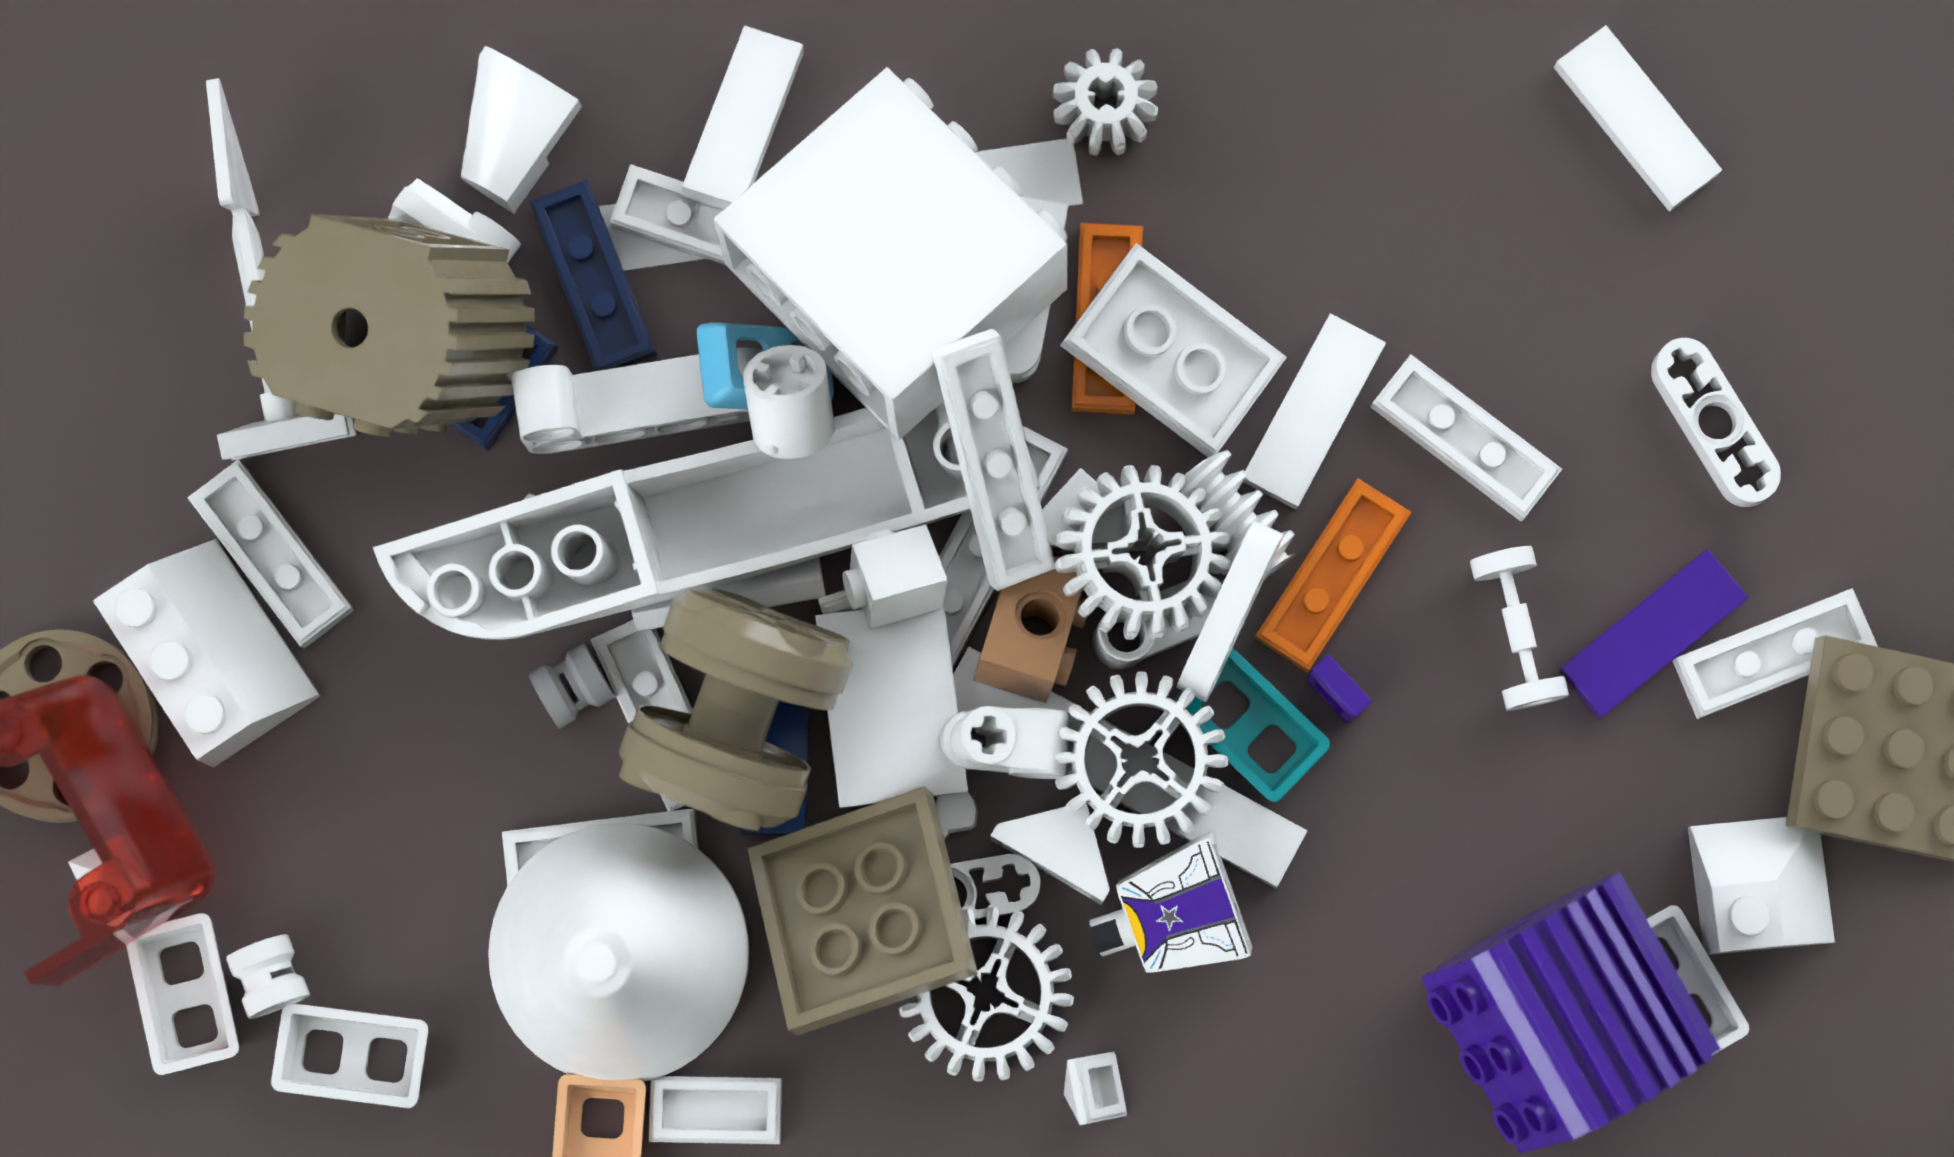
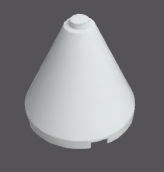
(619, 952)

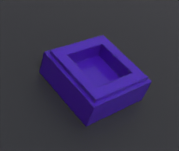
(1338, 689)

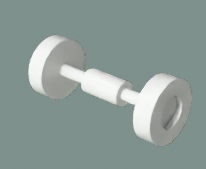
(1518, 625)

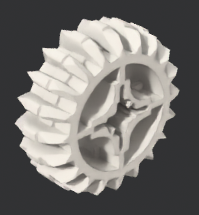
(1140, 526)
(1173, 715)
(1037, 1015)

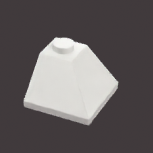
(1759, 886)

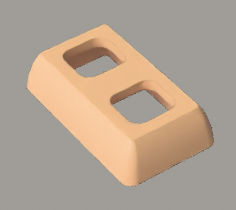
(571, 1096)

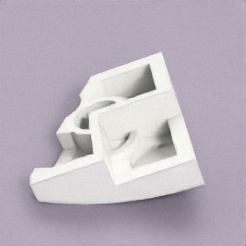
(512, 128)

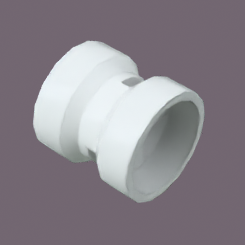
(267, 976)

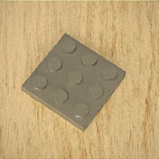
(1876, 749)
(861, 911)

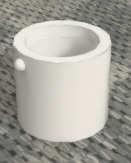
(789, 401)

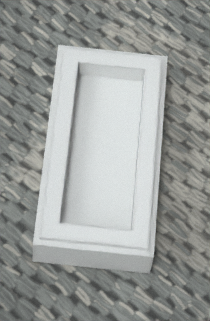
(715, 1110)

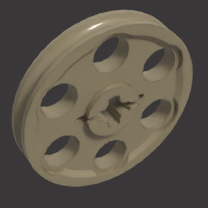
(80, 656)

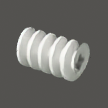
(1235, 508)

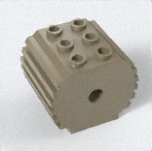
(437, 312)

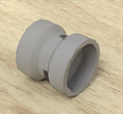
(584, 678)

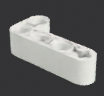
(615, 404)

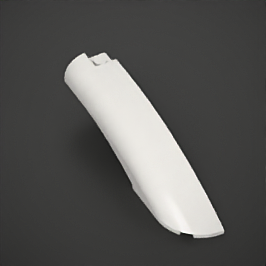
(674, 528)

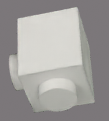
(895, 576)

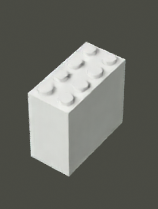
(891, 245)

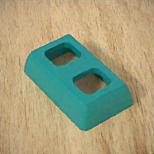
(1265, 709)

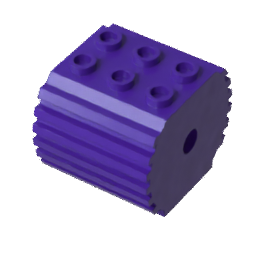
(1570, 1016)

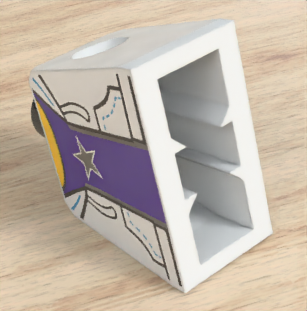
(1177, 911)

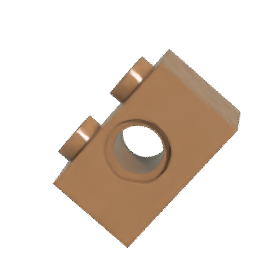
(1025, 661)

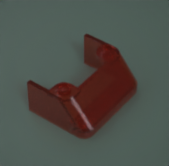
(125, 807)

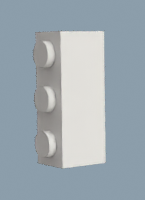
(206, 650)

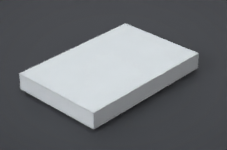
(1173, 351)
(893, 709)

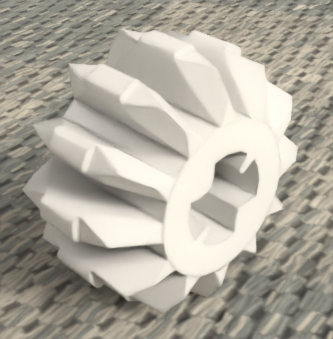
(1103, 81)

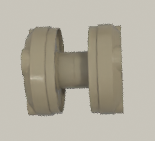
(720, 752)

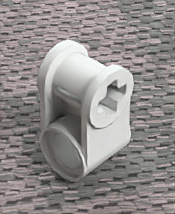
(1016, 741)

